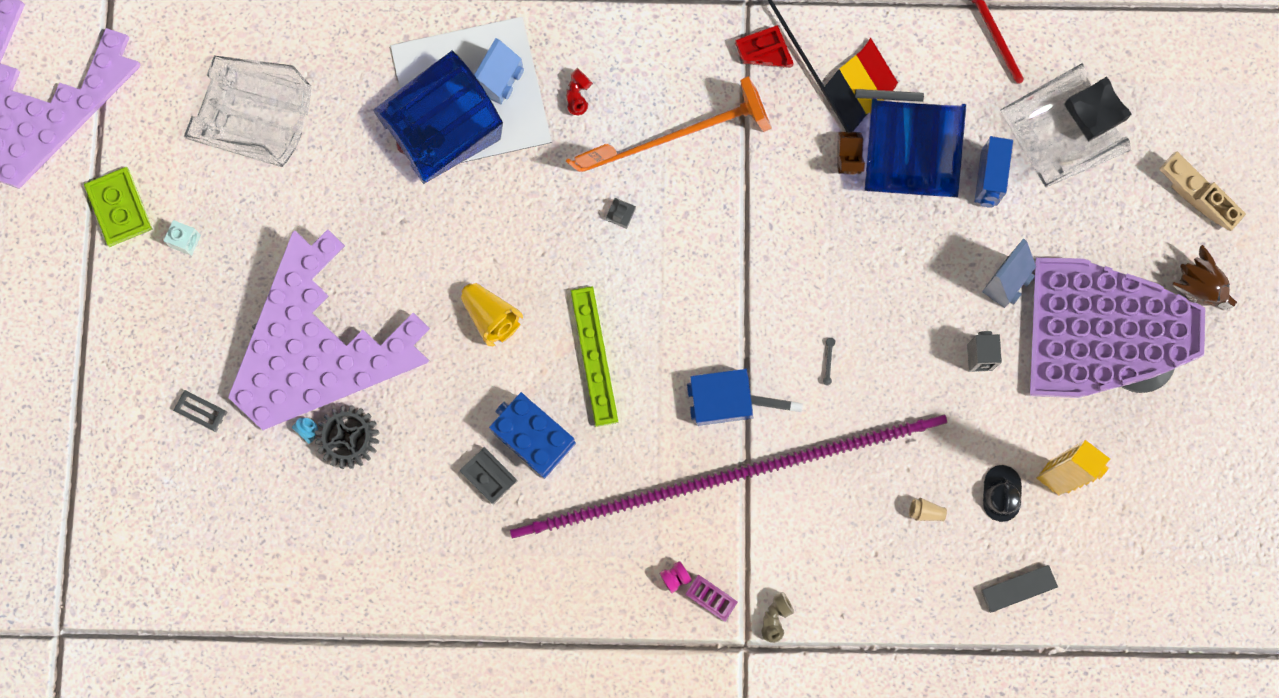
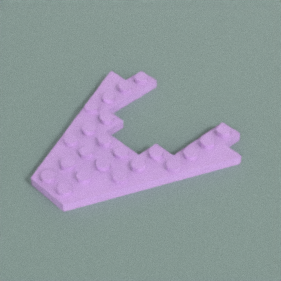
(37, 129)

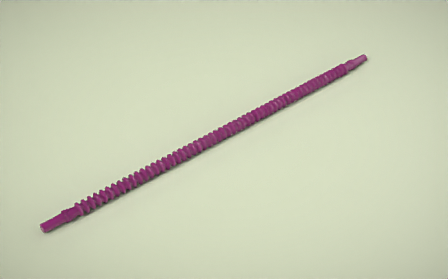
(917, 426)

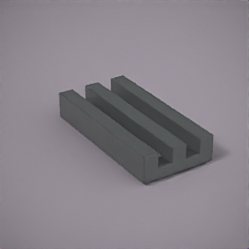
(217, 420)

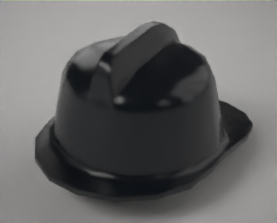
(1002, 493)

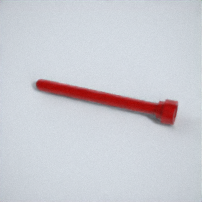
(999, 40)

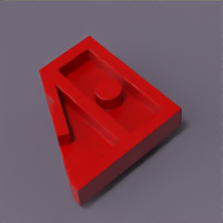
(765, 48)

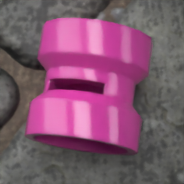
(675, 577)

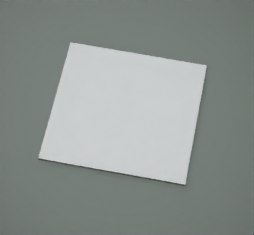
(521, 113)

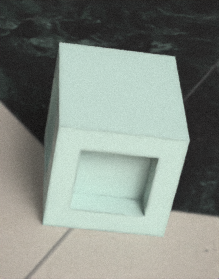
(182, 237)

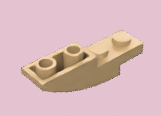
(1201, 194)

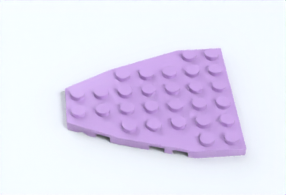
(1106, 329)

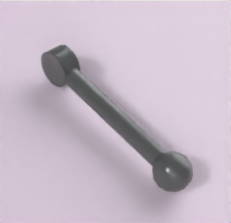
(830, 342)

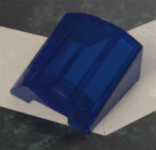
(441, 117)
(914, 148)

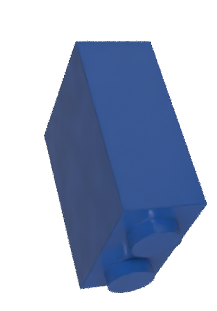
(993, 171)
(720, 397)

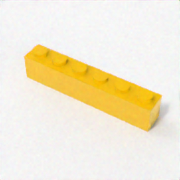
(1074, 468)

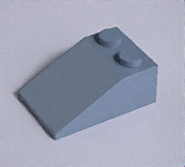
(1011, 276)

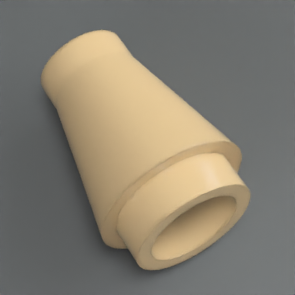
(926, 511)

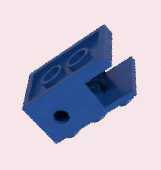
(532, 434)

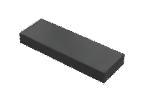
(1019, 588)

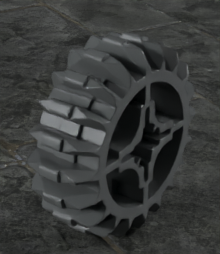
(356, 432)

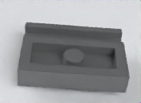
(488, 475)

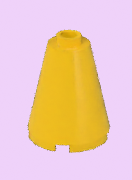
(491, 314)

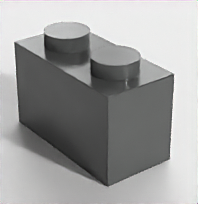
(984, 352)

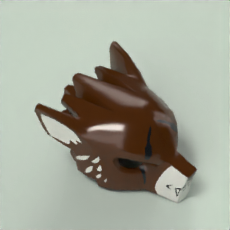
(1205, 282)

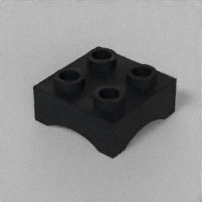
(1097, 109)

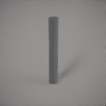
(889, 95)

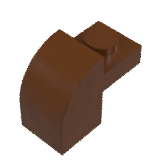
(850, 153)

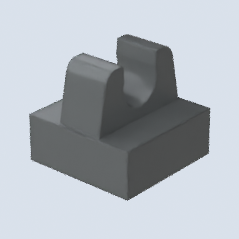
(620, 213)

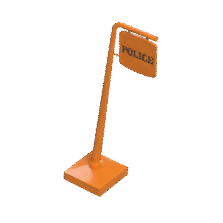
(751, 106)

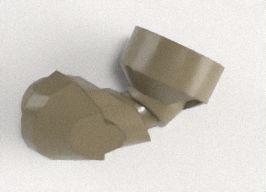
(772, 627)

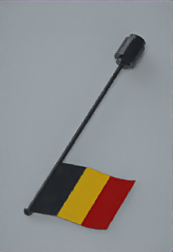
(863, 71)

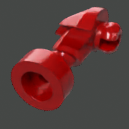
(576, 102)

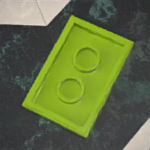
(118, 206)

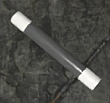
(776, 403)

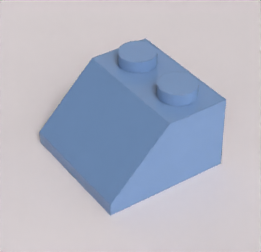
(499, 71)

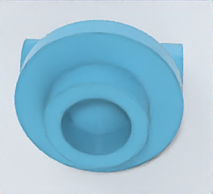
(306, 429)

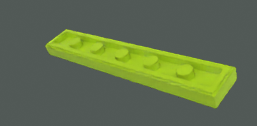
(594, 356)

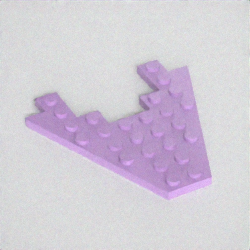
(298, 360)

